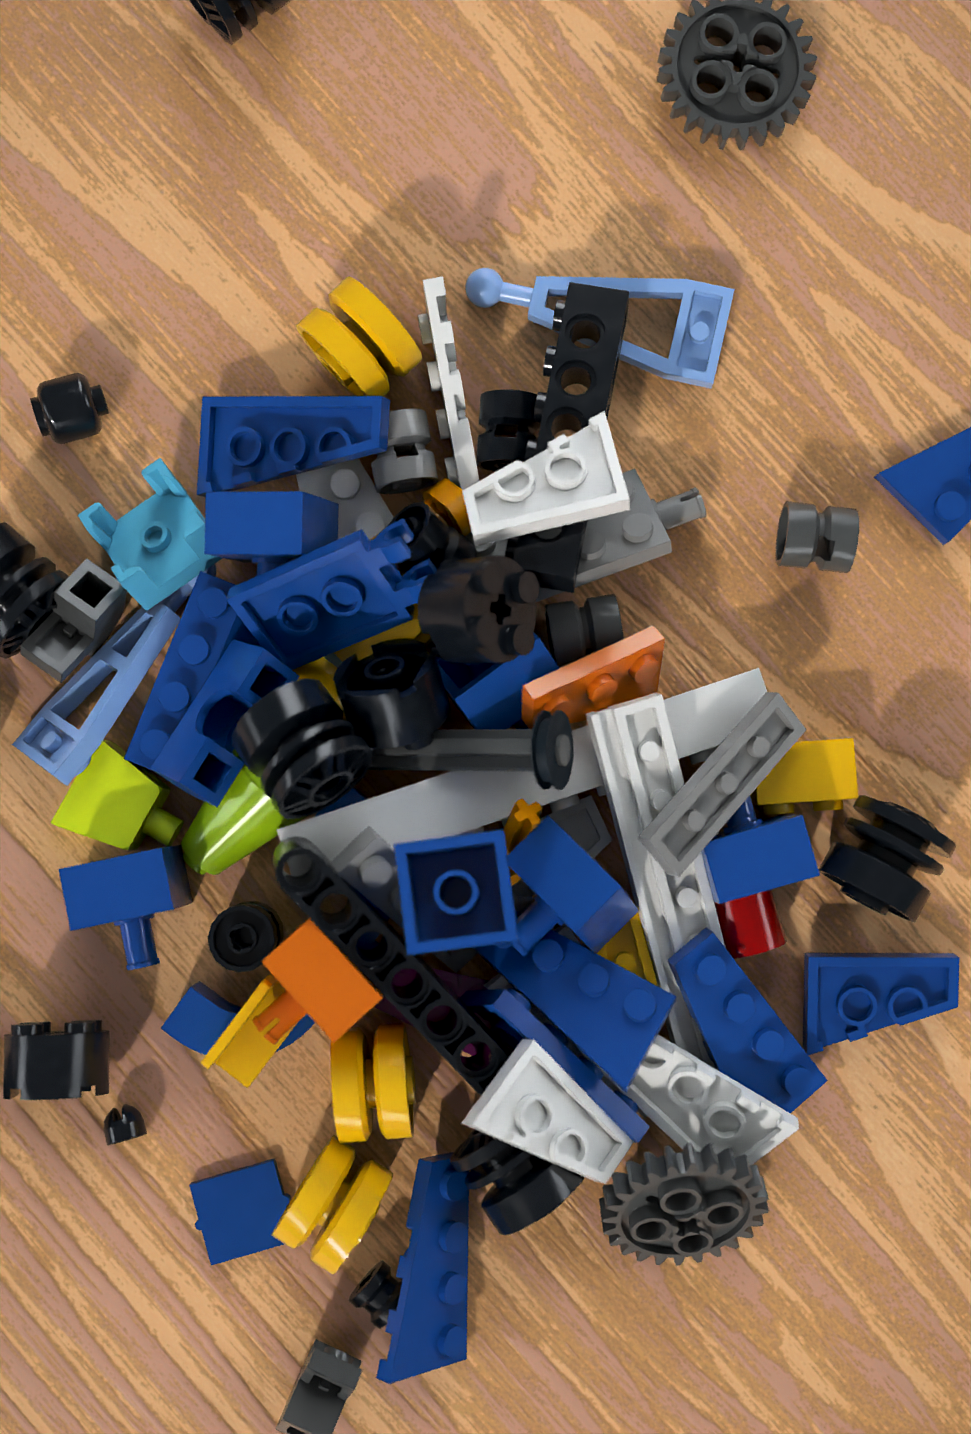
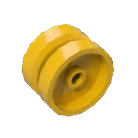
(359, 340)
(371, 1083)
(333, 1204)

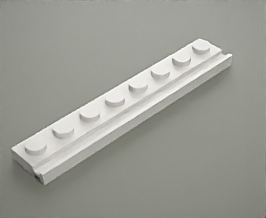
(640, 780)

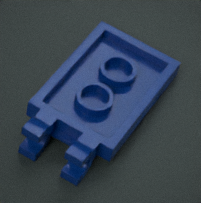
(332, 596)

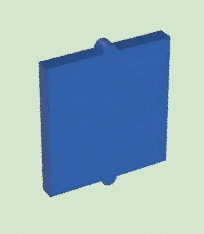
(239, 1210)

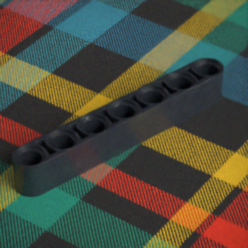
(387, 959)

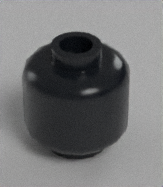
(69, 408)

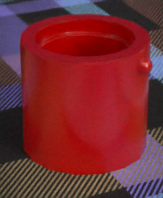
(750, 924)

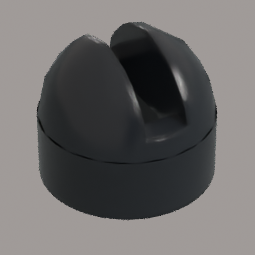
(121, 1130)

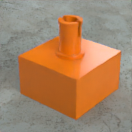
(317, 983)

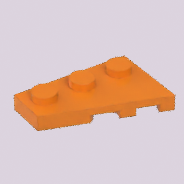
(598, 680)

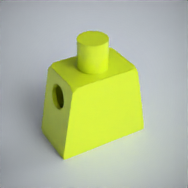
(117, 802)

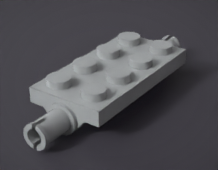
(623, 537)

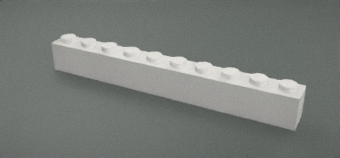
(468, 800)

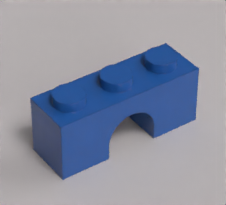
(200, 748)

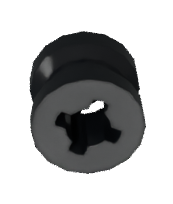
(377, 1293)

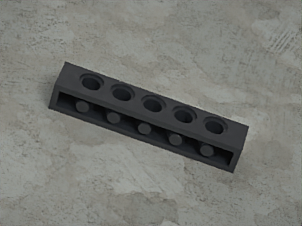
(598, 316)

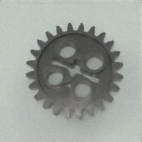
(730, 111)
(683, 1204)

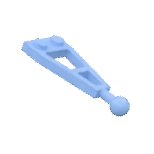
(697, 329)
(130, 653)

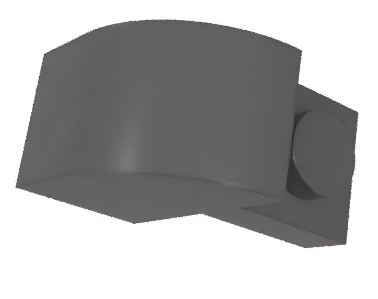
(84, 618)
(320, 1391)

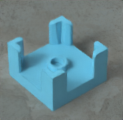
(157, 542)

